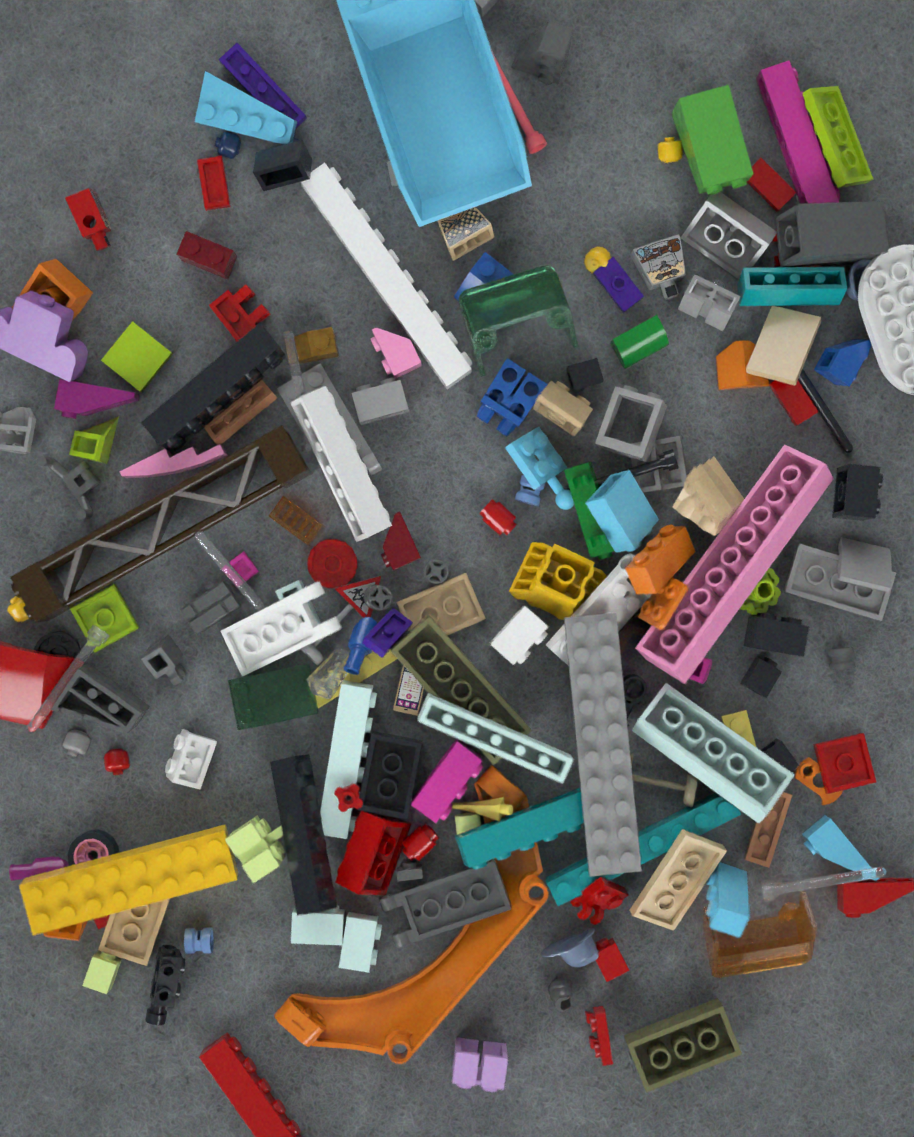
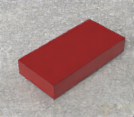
(213, 183)
(770, 185)
(794, 401)

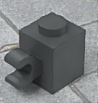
(164, 658)

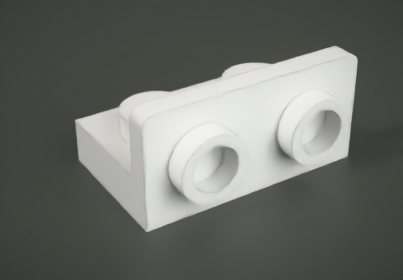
(190, 759)

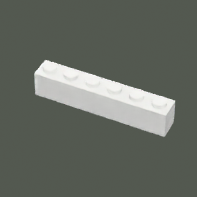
(341, 463)

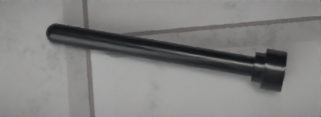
(825, 412)
(665, 461)

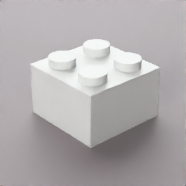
(519, 635)

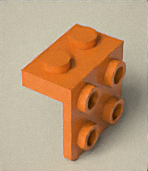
(662, 605)

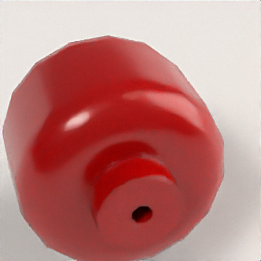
(116, 761)

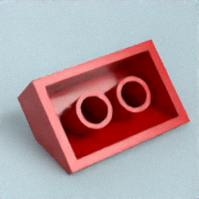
(372, 853)

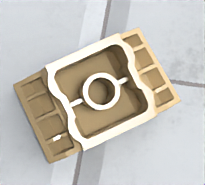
(708, 497)

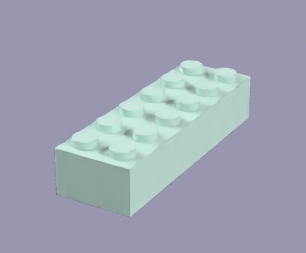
(713, 753)

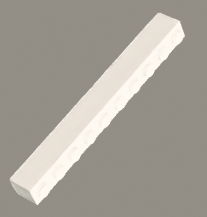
(386, 276)

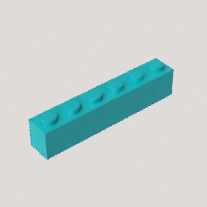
(521, 829)

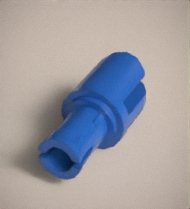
(357, 648)

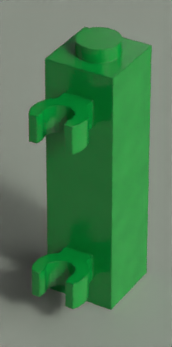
(582, 486)

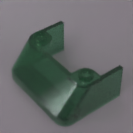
(511, 302)

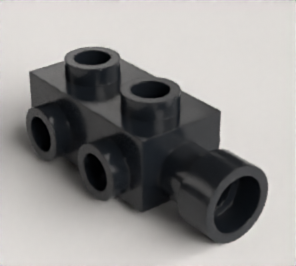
(166, 981)

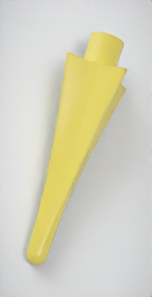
(490, 808)

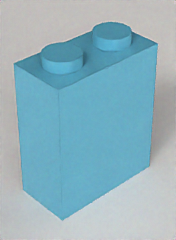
(622, 511)

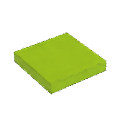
(137, 357)
(107, 612)

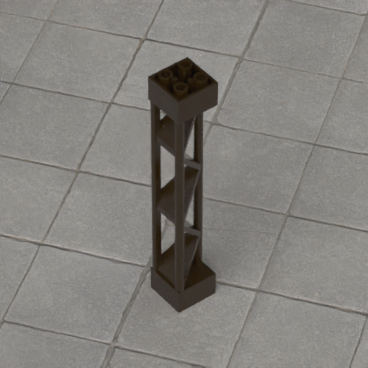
(45, 593)

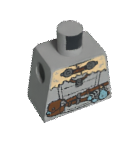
(661, 265)

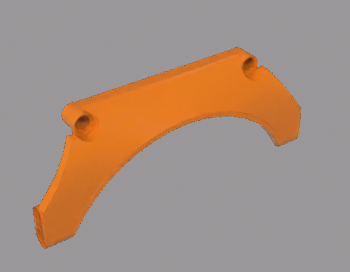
(417, 1005)

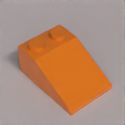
(58, 282)

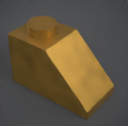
(316, 345)

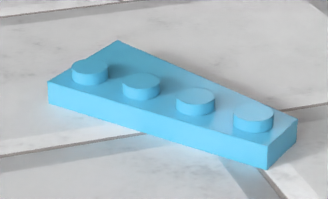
(238, 112)

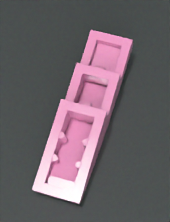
(165, 464)

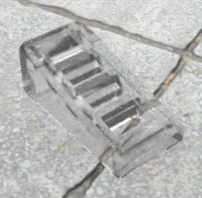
(325, 679)

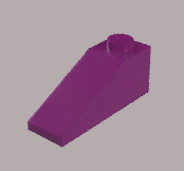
(87, 399)

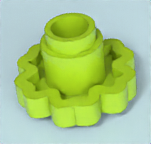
(763, 594)

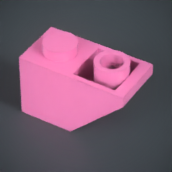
(398, 352)

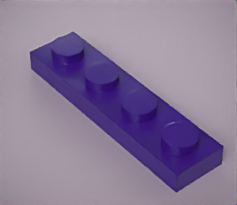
(258, 83)

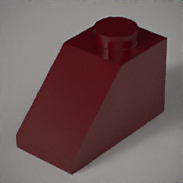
(399, 545)

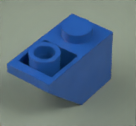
(843, 360)

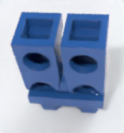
(505, 403)

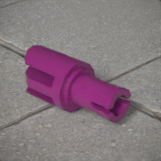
(39, 866)

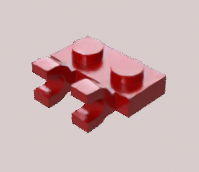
(233, 315)
(599, 896)
(602, 1043)

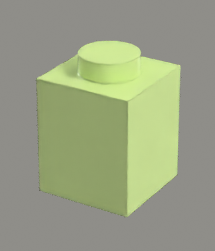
(102, 972)

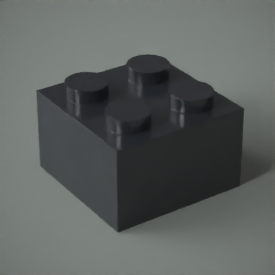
(857, 492)
(778, 636)

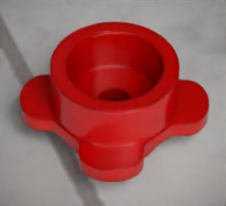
(354, 802)

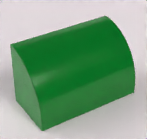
(640, 342)

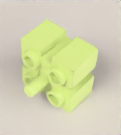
(256, 848)

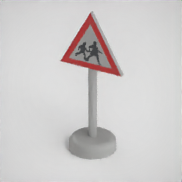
(354, 595)

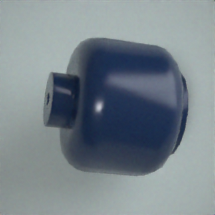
(228, 145)

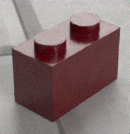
(206, 255)

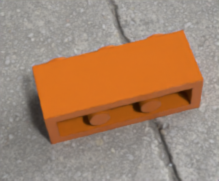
(660, 559)

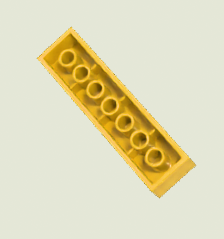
(128, 879)

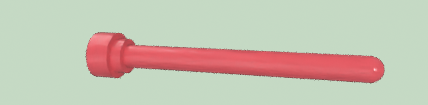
(534, 140)

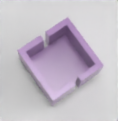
(491, 1071)

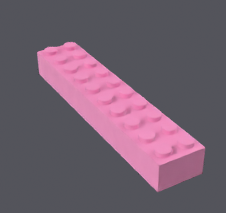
(737, 561)

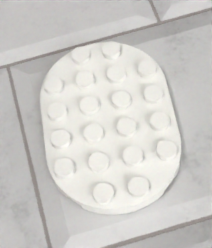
(888, 313)

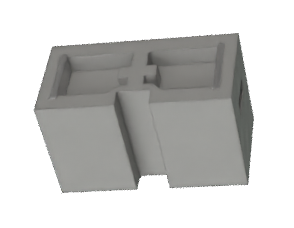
(709, 301)

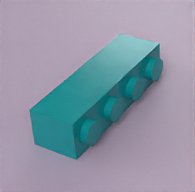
(791, 286)

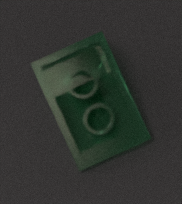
(272, 697)

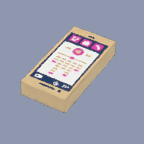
(408, 694)

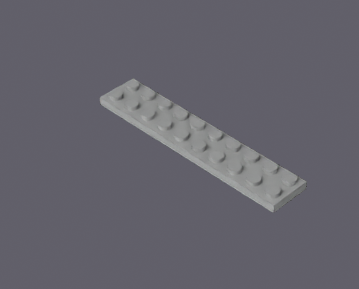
(602, 744)

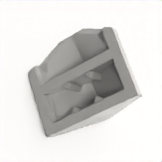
(17, 430)

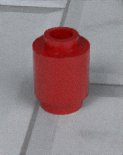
(498, 517)
(420, 842)

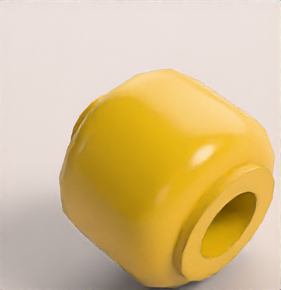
(670, 150)
(596, 258)
(16, 609)

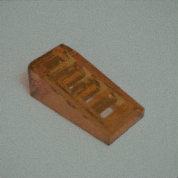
(313, 532)

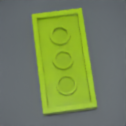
(837, 136)

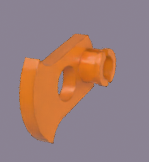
(807, 780)

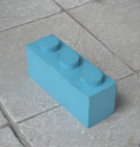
(728, 899)

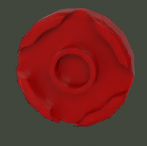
(332, 570)

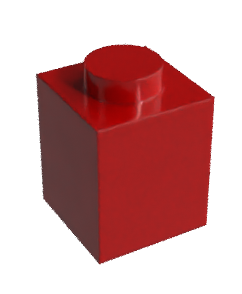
(610, 959)

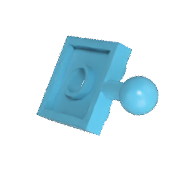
(545, 469)

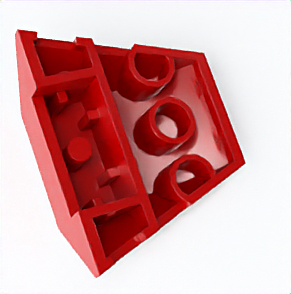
(27, 681)

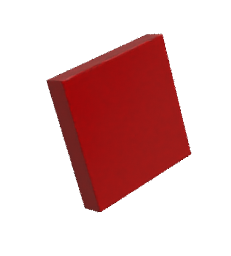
(844, 763)

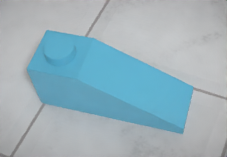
(832, 844)

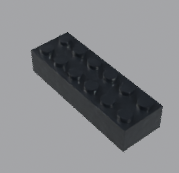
(213, 389)

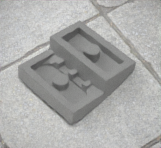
(660, 478)
(864, 564)

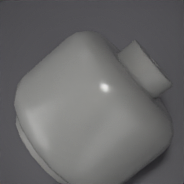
(76, 742)

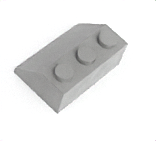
(728, 234)

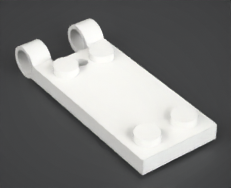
(606, 598)
(277, 631)

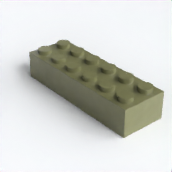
(453, 677)

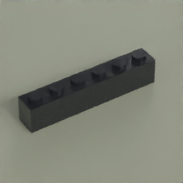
(303, 834)

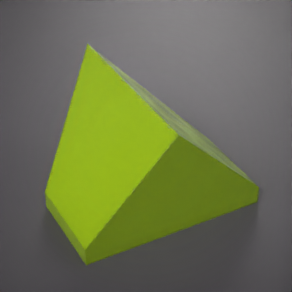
(94, 442)

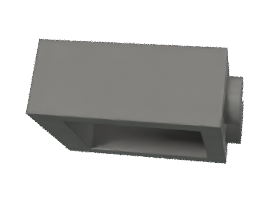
(622, 448)

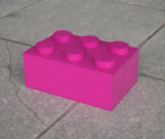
(447, 781)

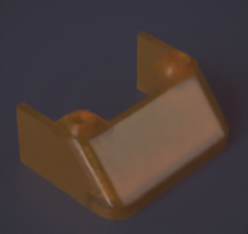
(764, 942)

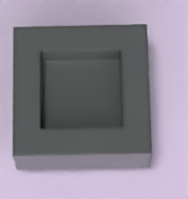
(409, 871)

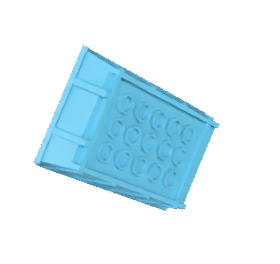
(437, 103)

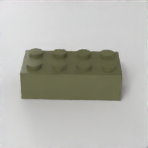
(682, 1044)

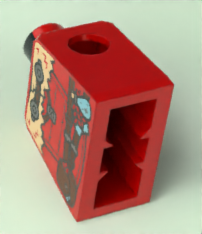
(84, 208)

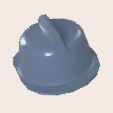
(575, 949)

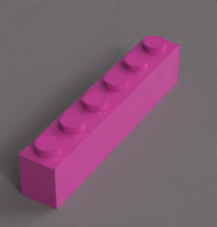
(796, 135)

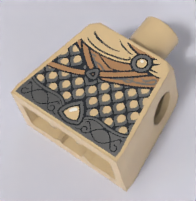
(465, 231)

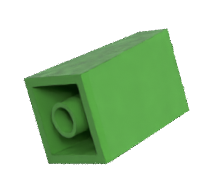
(712, 140)

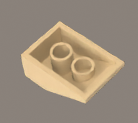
(562, 407)

